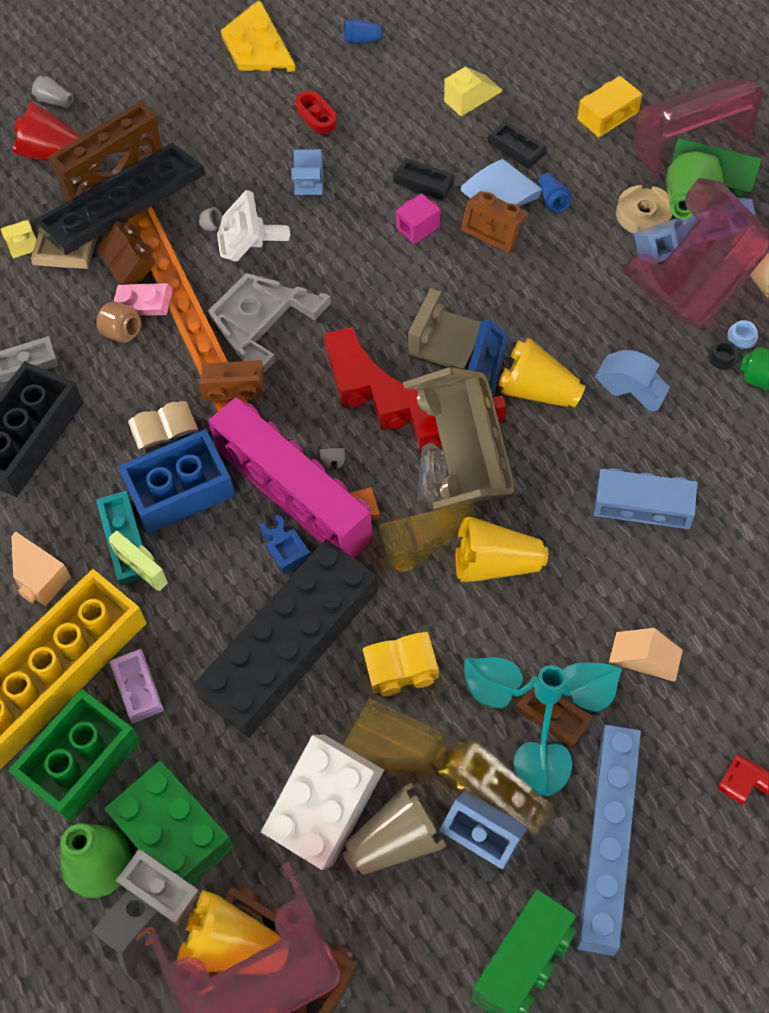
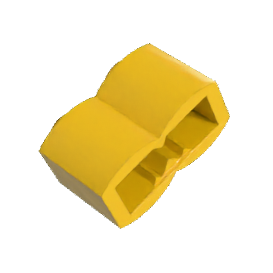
(401, 664)

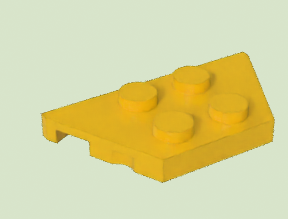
(256, 42)

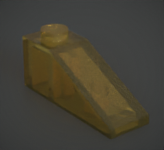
(419, 536)
(484, 776)

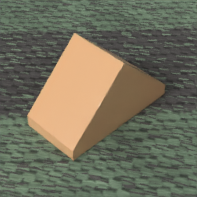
(646, 653)

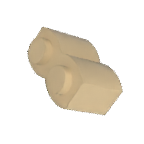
(162, 427)

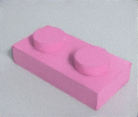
(145, 298)

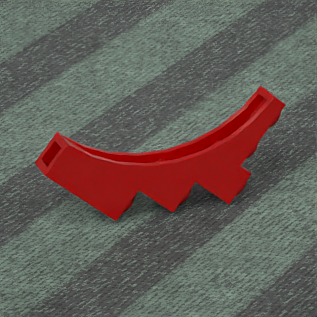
(362, 380)

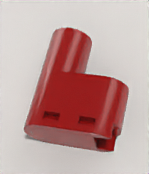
(742, 777)

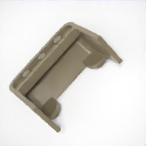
(468, 435)

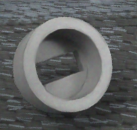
(210, 219)
(333, 454)

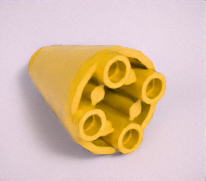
(539, 377)
(223, 934)

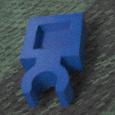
(285, 547)

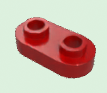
(320, 116)

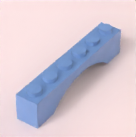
(610, 841)

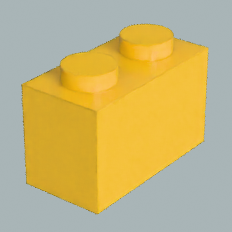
(609, 106)

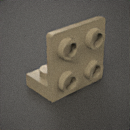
(441, 334)

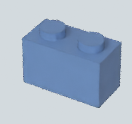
(483, 829)

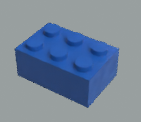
(177, 481)

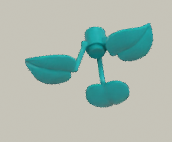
(588, 683)

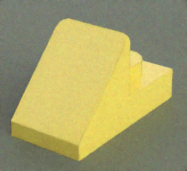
(19, 238)

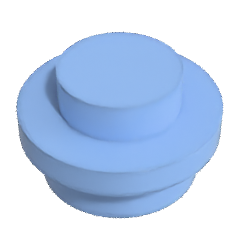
(743, 334)

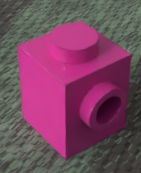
(418, 218)

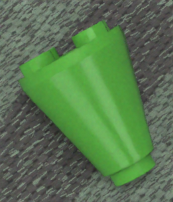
(684, 173)
(93, 859)

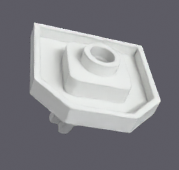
(243, 229)

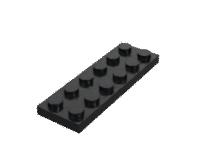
(119, 198)

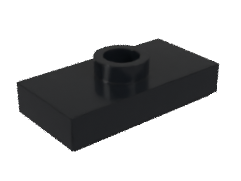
(517, 144)
(423, 178)

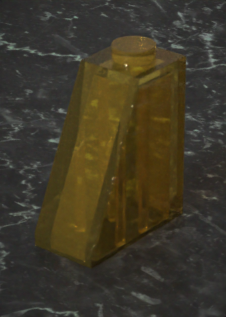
(395, 740)

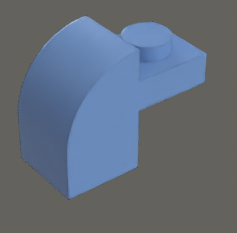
(308, 172)
(634, 374)

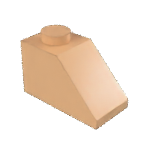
(36, 571)

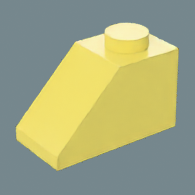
(468, 90)

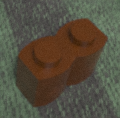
(126, 253)

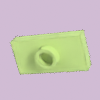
(138, 560)

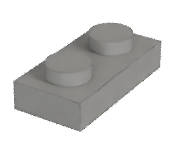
(37, 352)
(158, 887)

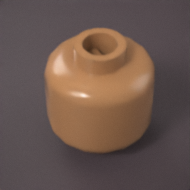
(118, 322)

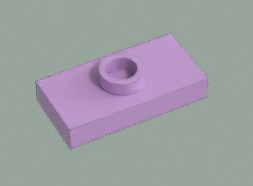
(136, 686)

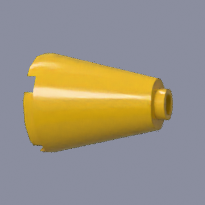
(496, 552)

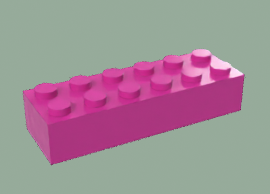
(291, 478)

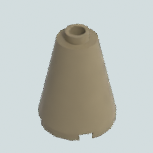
(394, 834)

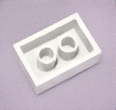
(322, 801)

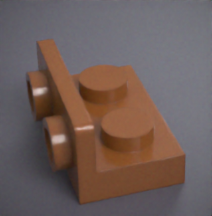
(493, 220)
(232, 380)

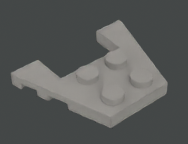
(254, 307)

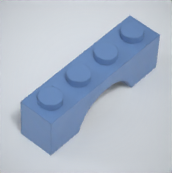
(664, 238)

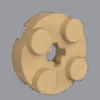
(635, 197)

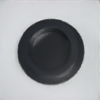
(723, 355)

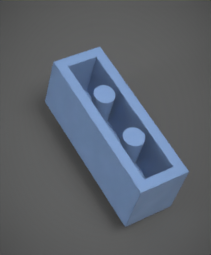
(645, 498)

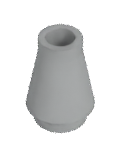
(50, 92)

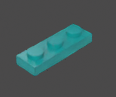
(118, 516)

